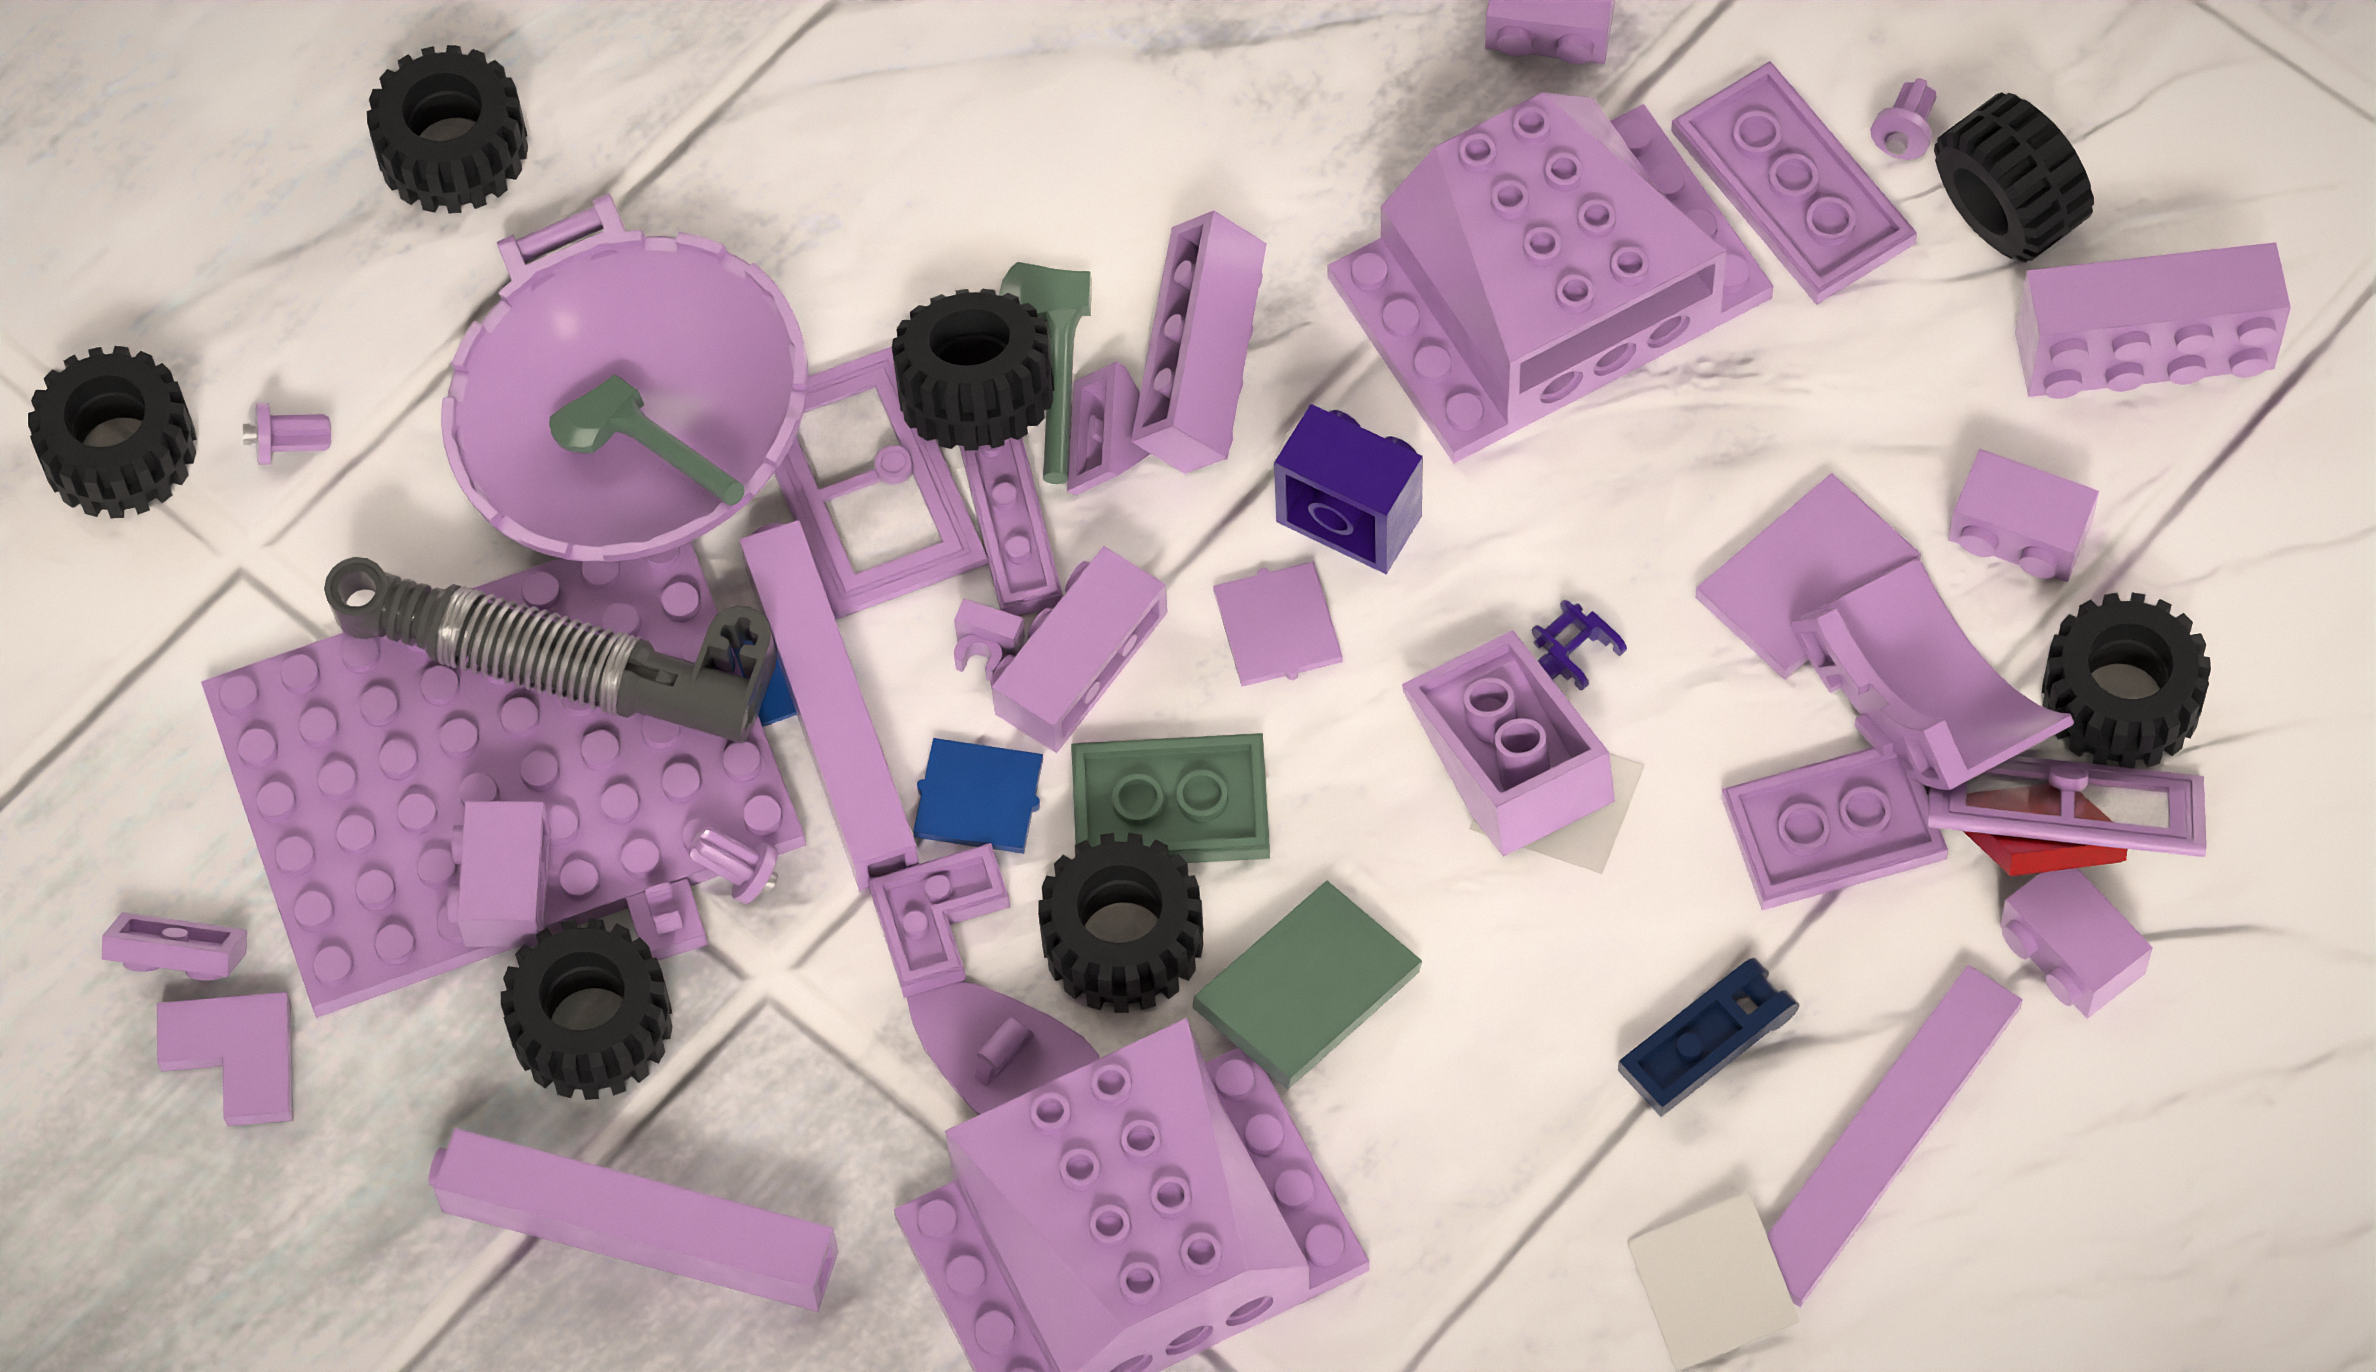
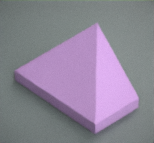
(1102, 428)

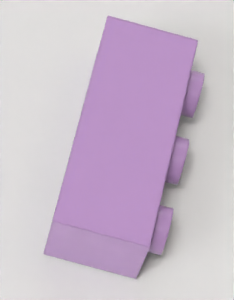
(1078, 648)

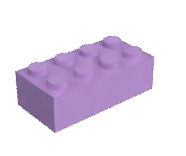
(2152, 320)

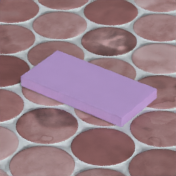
(1793, 182)

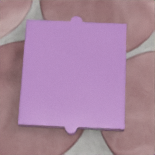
(1277, 624)

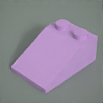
(1511, 742)

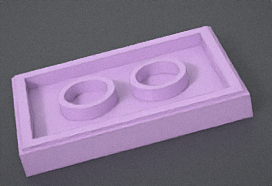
(1798, 564)
(1831, 826)

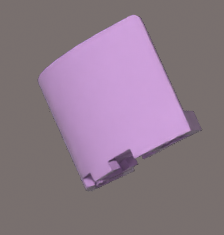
(1920, 680)

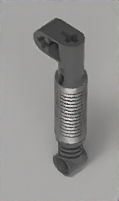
(610, 673)

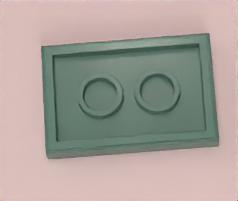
(1187, 792)
(1307, 984)

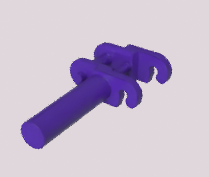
(1557, 658)

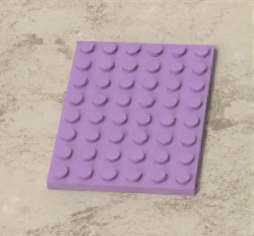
(369, 749)

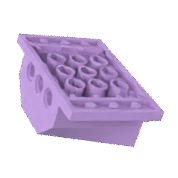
(1541, 267)
(1128, 1215)

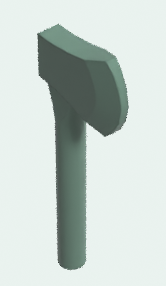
(1060, 300)
(615, 407)

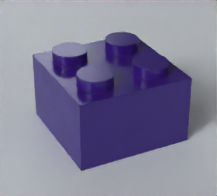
(1349, 487)

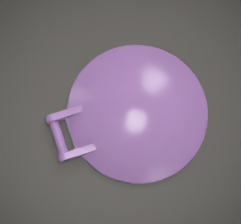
(671, 318)

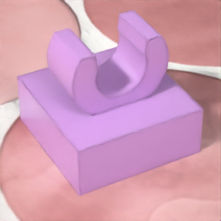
(986, 633)
(667, 919)

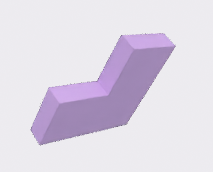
(923, 902)
(245, 1037)

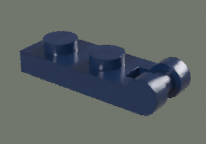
(1706, 1037)

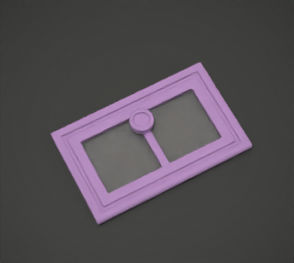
(873, 491)
(2079, 805)

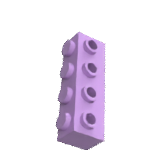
(1199, 342)

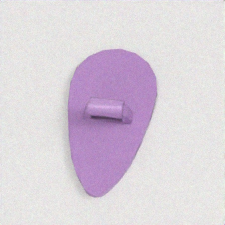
(993, 1043)

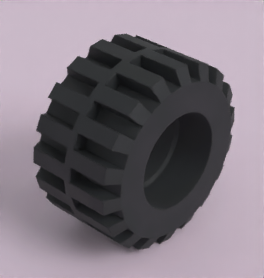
(440, 89)
(2014, 177)
(973, 369)
(100, 391)
(2133, 636)
(1110, 876)
(577, 962)

